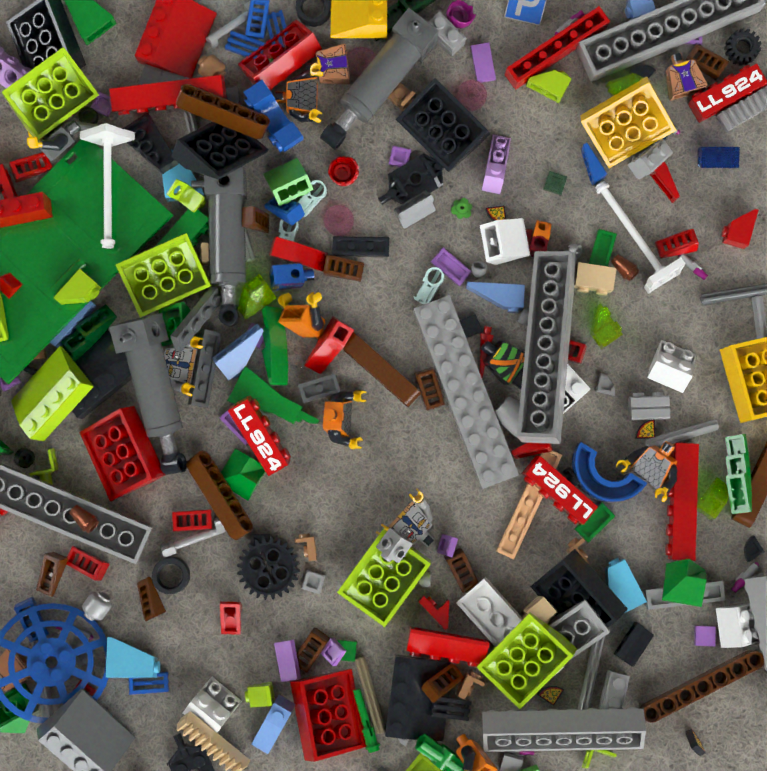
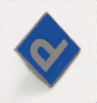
(525, 10)

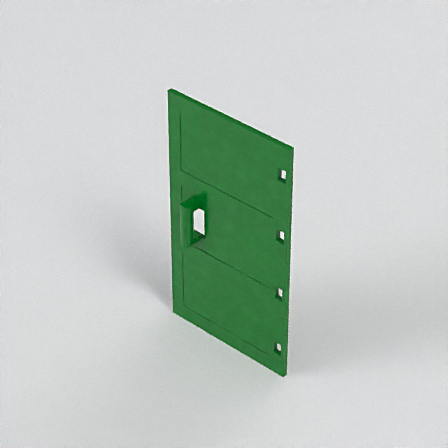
(53, 249)

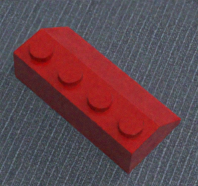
(298, 48)
(446, 645)

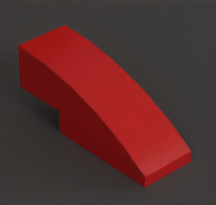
(298, 253)

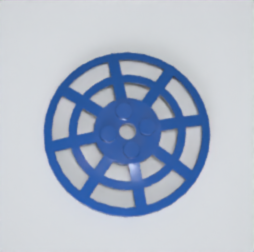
(50, 648)

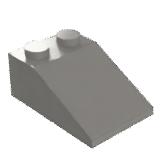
(580, 626)

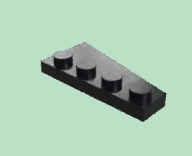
(151, 144)

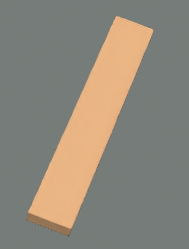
(524, 513)

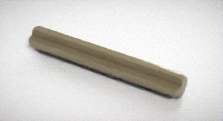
(370, 695)

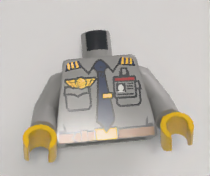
(182, 365)
(414, 521)

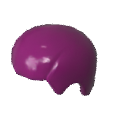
(460, 14)

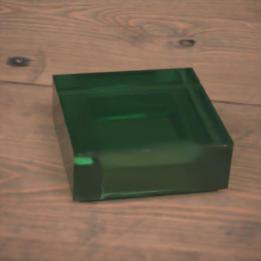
(555, 183)

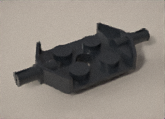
(400, 185)
(189, 757)

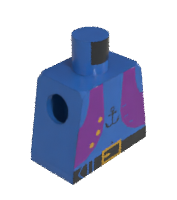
(281, 276)

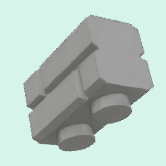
(448, 34)
(650, 159)
(648, 407)
(614, 690)

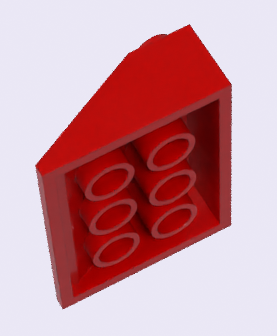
(175, 36)
(122, 453)
(327, 715)

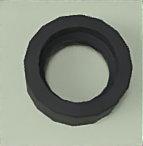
(313, 21)
(156, 575)

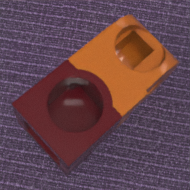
(540, 237)

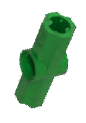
(438, 754)

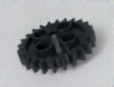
(252, 574)

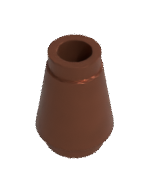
(625, 267)
(84, 519)

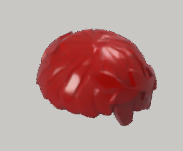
(343, 170)

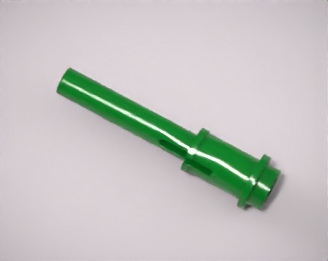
(368, 731)

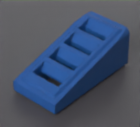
(252, 34)
(594, 167)
(287, 212)
(18, 608)

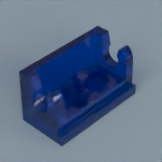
(718, 157)

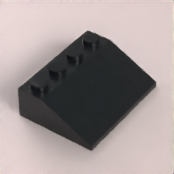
(43, 31)
(442, 125)
(216, 150)
(105, 371)
(575, 581)
(409, 705)

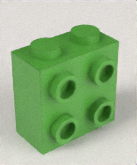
(288, 181)

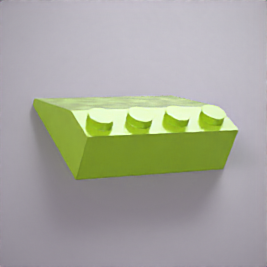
(49, 93)
(163, 275)
(50, 395)
(382, 585)
(526, 659)

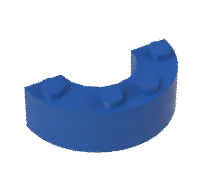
(281, 131)
(597, 487)

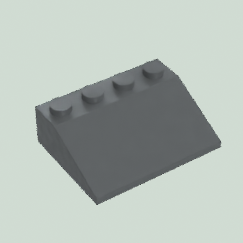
(85, 735)

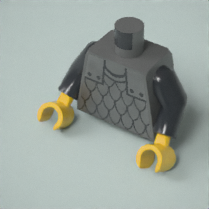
(56, 140)

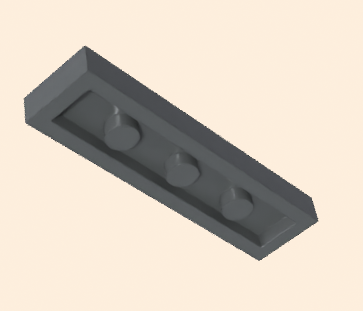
(196, 318)
(204, 369)

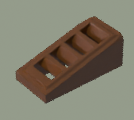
(710, 56)
(255, 219)
(327, 272)
(429, 371)
(457, 554)
(58, 563)
(150, 600)
(322, 638)
(432, 688)

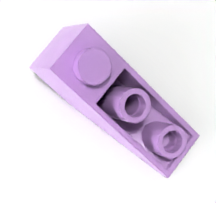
(496, 164)

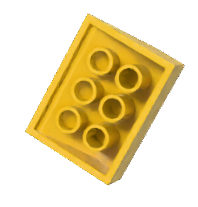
(358, 19)
(627, 122)
(747, 377)

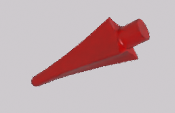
(486, 335)

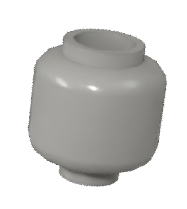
(97, 606)

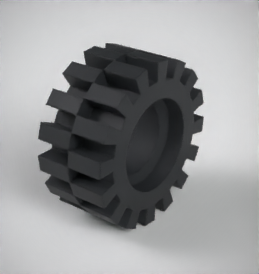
(747, 37)

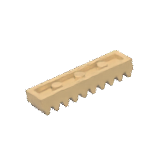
(212, 742)

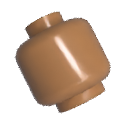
(211, 66)

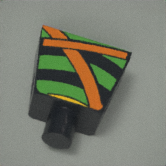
(503, 360)

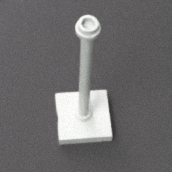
(107, 136)
(662, 274)

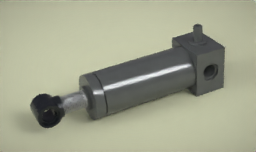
(410, 42)
(226, 236)
(150, 376)

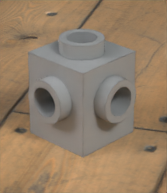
(393, 546)

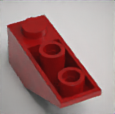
(329, 345)

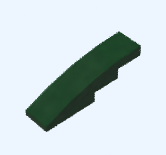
(88, 332)

